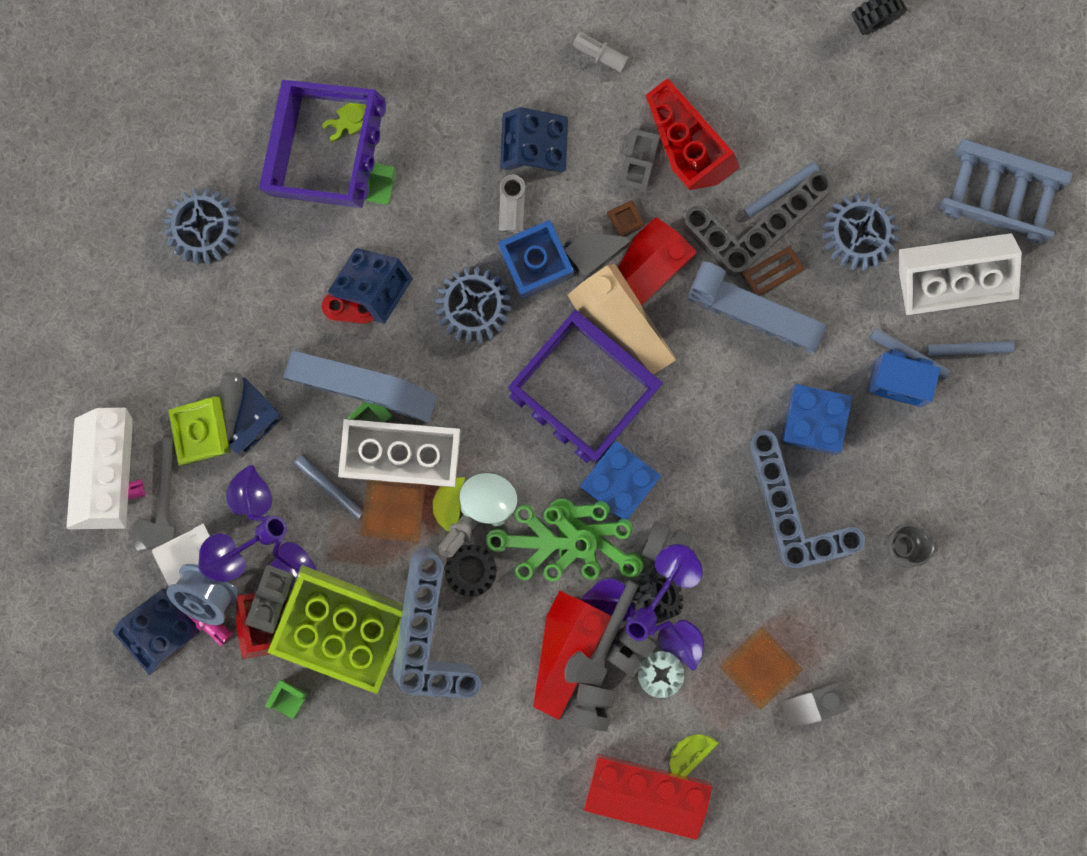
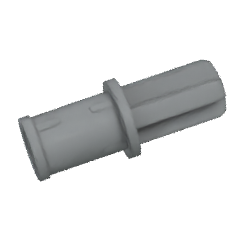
(600, 51)
(458, 534)

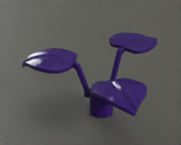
(250, 495)
(681, 639)

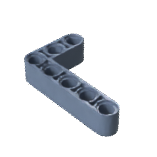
(753, 309)
(361, 385)
(789, 512)
(422, 635)

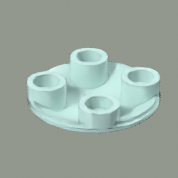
(488, 499)

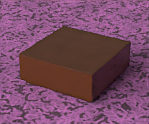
(625, 218)

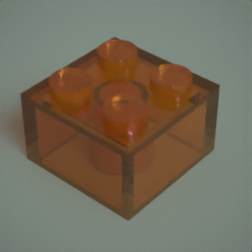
(393, 511)
(760, 668)

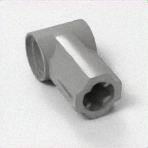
(512, 207)

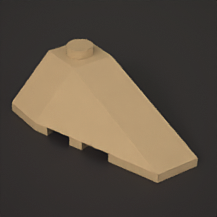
(618, 313)

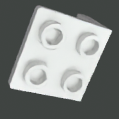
(179, 552)

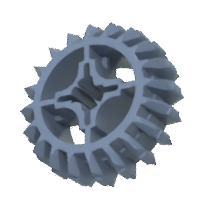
(189, 227)
(848, 253)
(461, 311)

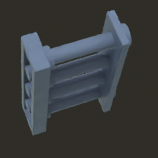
(998, 163)

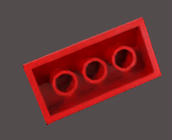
(648, 796)

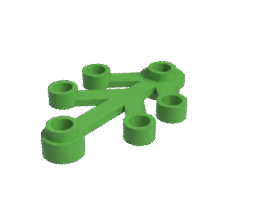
(573, 513)
(545, 541)

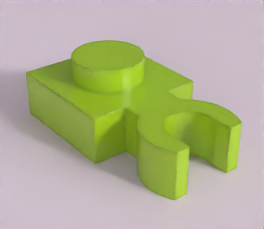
(350, 119)

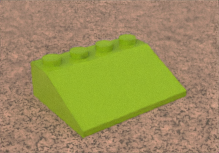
(338, 629)

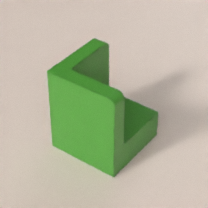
(381, 183)
(371, 412)
(287, 698)

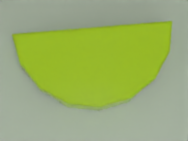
(447, 504)
(690, 753)

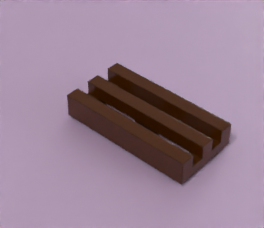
(752, 283)

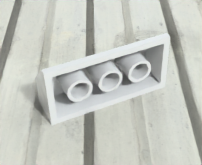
(960, 273)
(399, 453)
(100, 470)

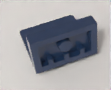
(533, 140)
(372, 281)
(253, 421)
(155, 631)

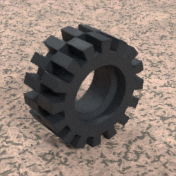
(877, 14)
(486, 579)
(649, 586)

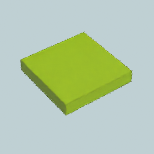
(199, 431)

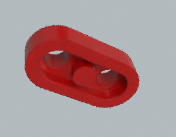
(347, 313)

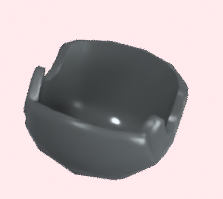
(920, 546)

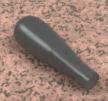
(230, 397)

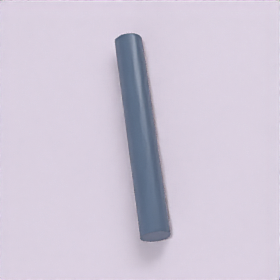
(780, 190)
(970, 348)
(911, 354)
(332, 489)

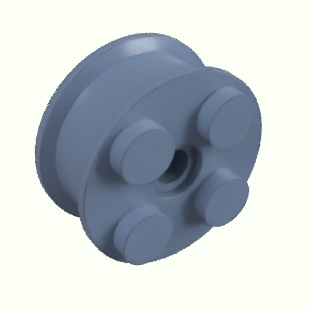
(200, 596)

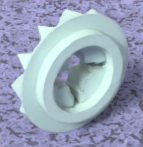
(675, 675)

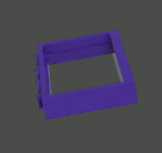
(283, 133)
(610, 348)

